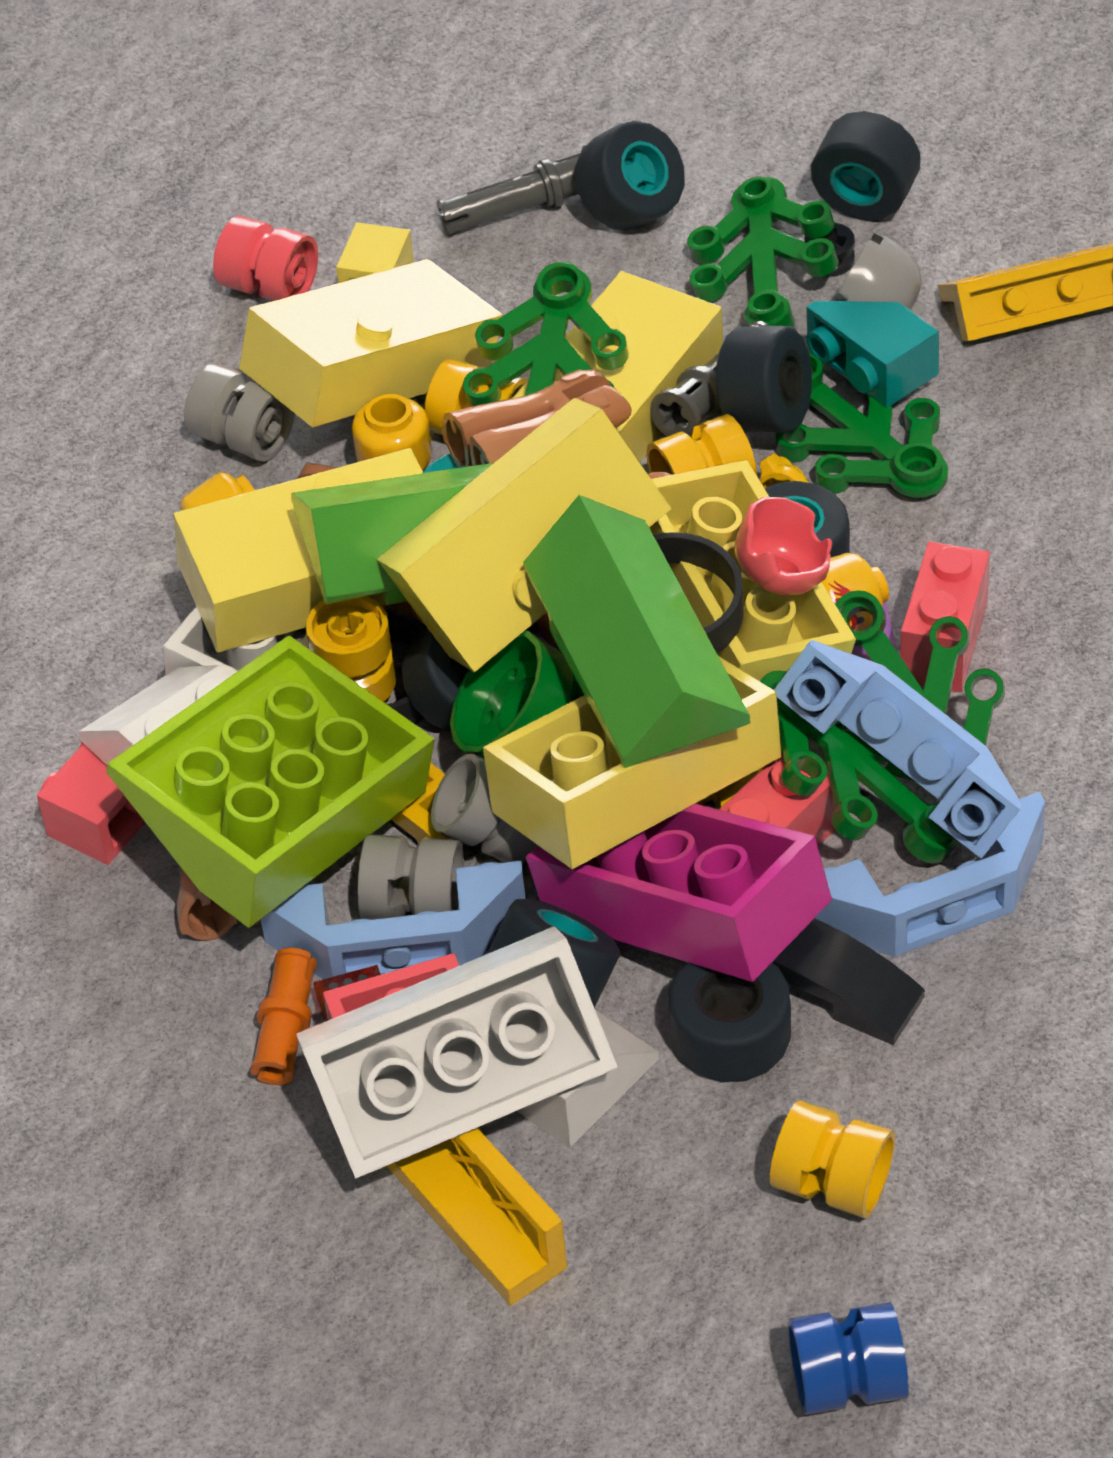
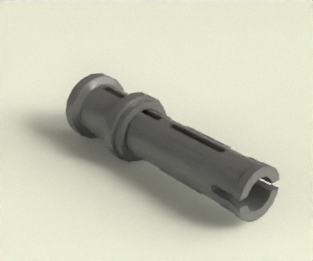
(547, 184)
(691, 397)

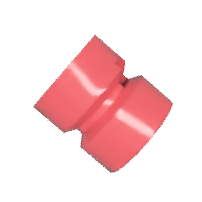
(265, 260)

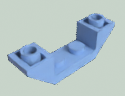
(910, 733)
(941, 905)
(398, 941)

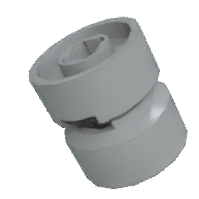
(237, 412)
(465, 813)
(430, 874)

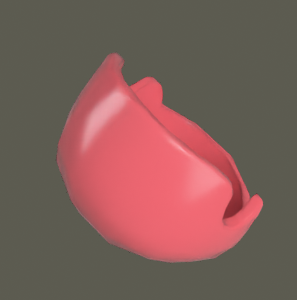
(780, 547)

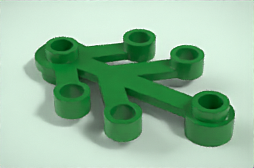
(759, 205)
(549, 348)
(910, 469)
(940, 670)
(848, 761)

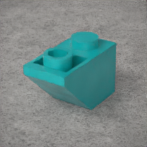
(874, 346)

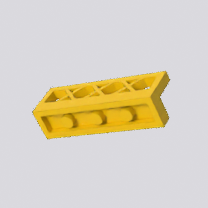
(1032, 292)
(487, 1212)

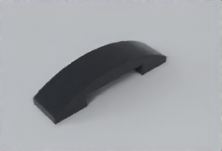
(860, 983)

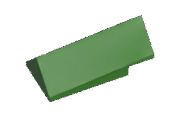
(360, 521)
(631, 634)

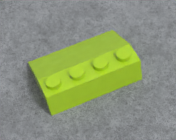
(273, 777)

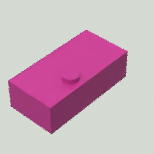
(697, 889)

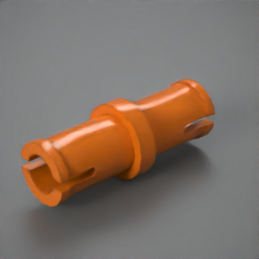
(283, 1016)

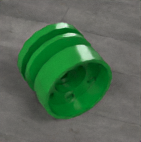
(510, 692)

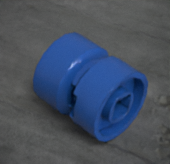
(848, 1358)

